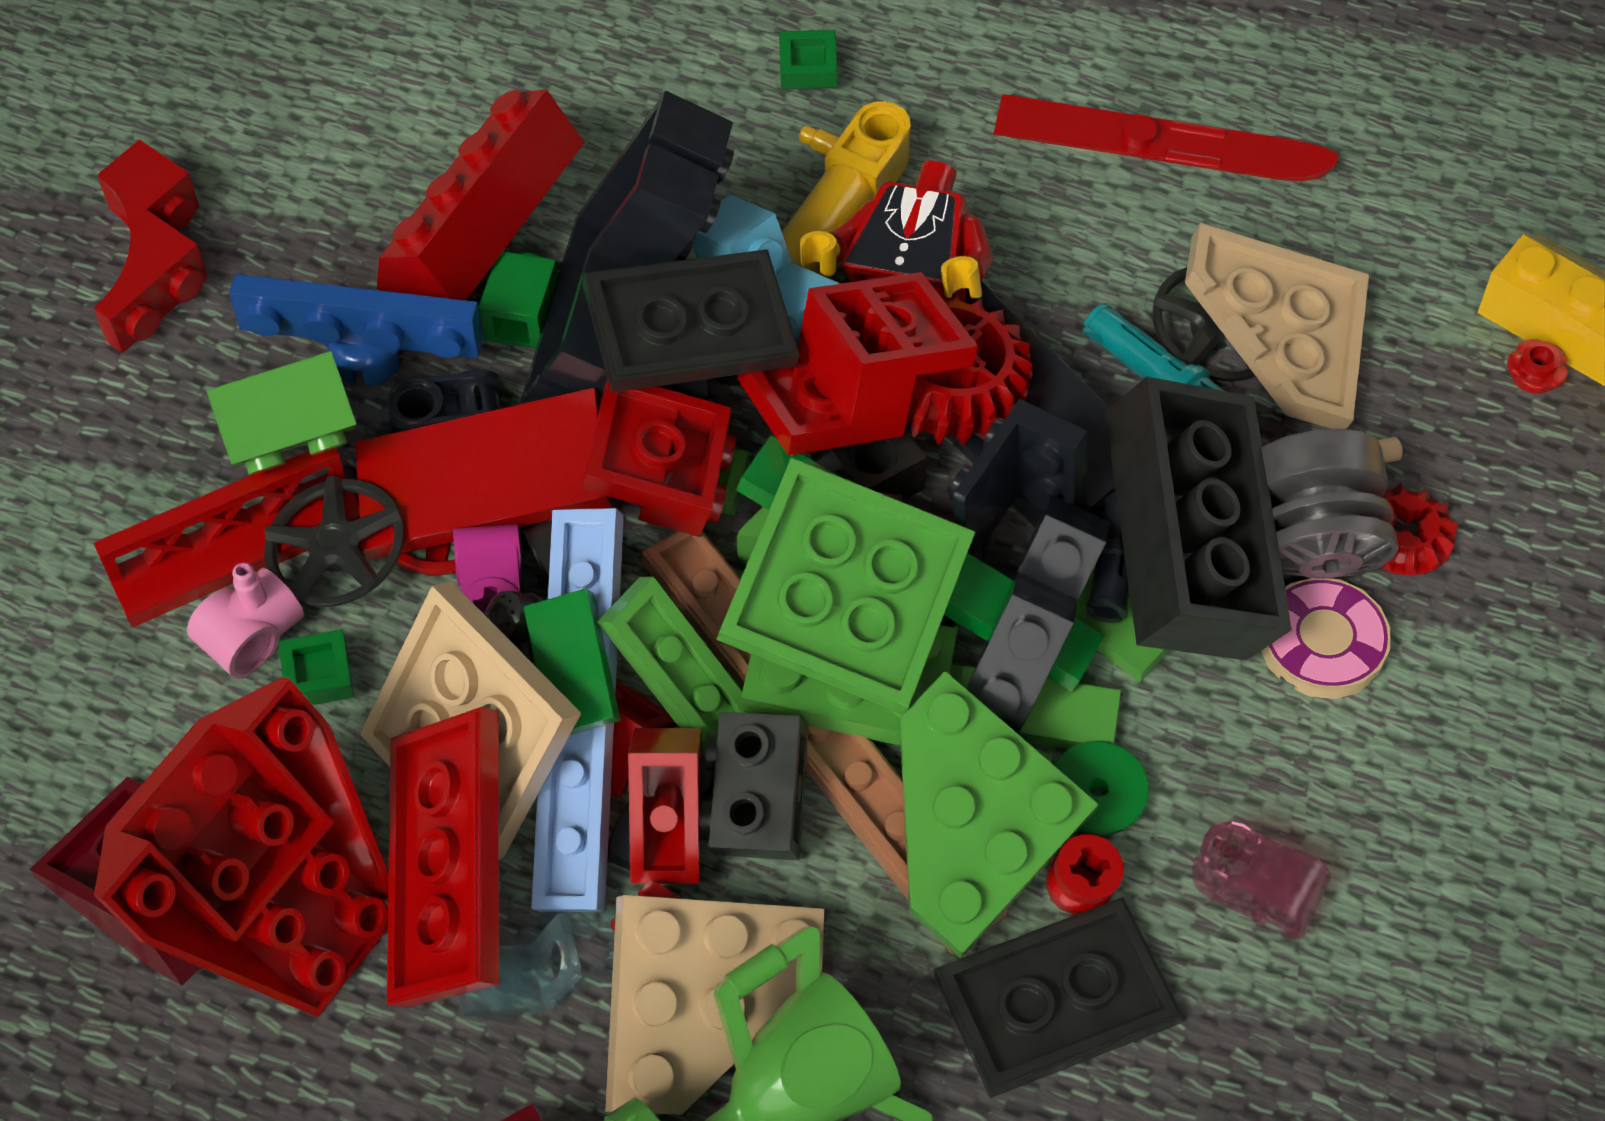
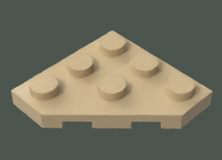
(1287, 319)
(663, 1009)

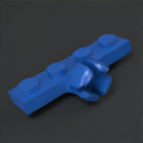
(358, 324)

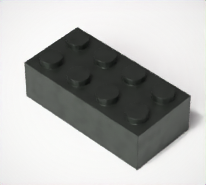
(1196, 520)

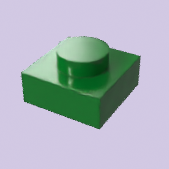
(808, 59)
(318, 666)

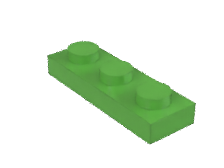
(670, 657)

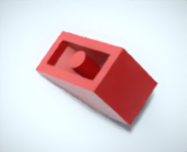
(665, 805)

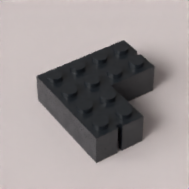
(635, 217)

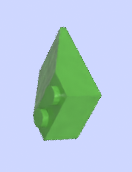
(282, 412)

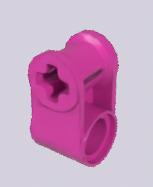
(487, 562)

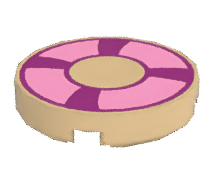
(1334, 640)

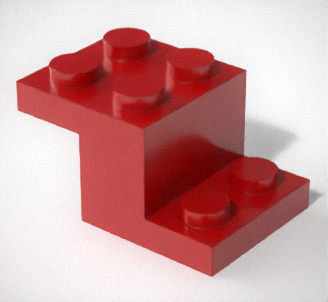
(859, 363)

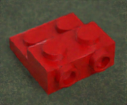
(661, 455)

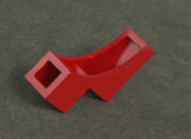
(161, 263)

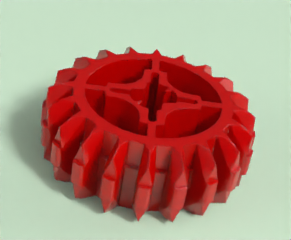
(975, 396)

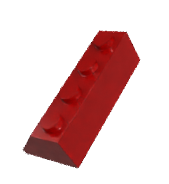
(480, 199)

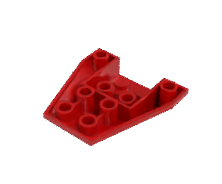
(252, 853)

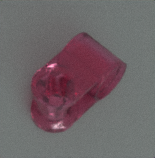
(1265, 881)

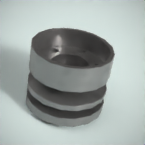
(1329, 504)

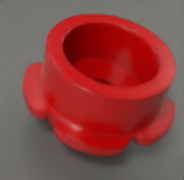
(1534, 377)

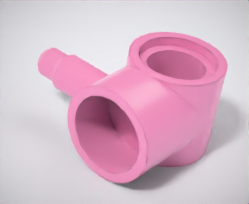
(245, 624)

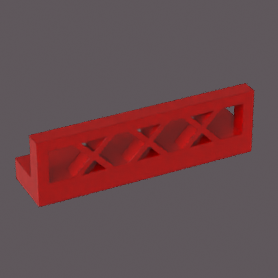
(195, 564)

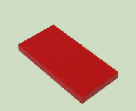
(482, 470)
(444, 860)

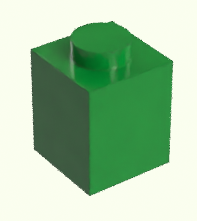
(517, 298)

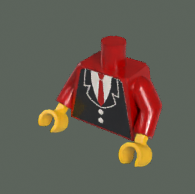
(909, 233)

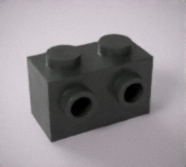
(756, 785)

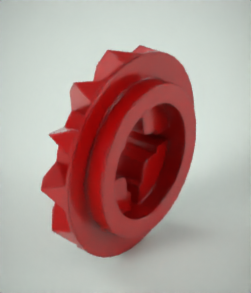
(1433, 537)

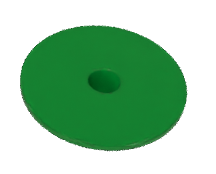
(1116, 776)

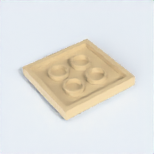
(463, 663)

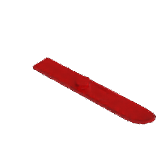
(1162, 139)

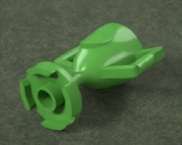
(810, 1058)

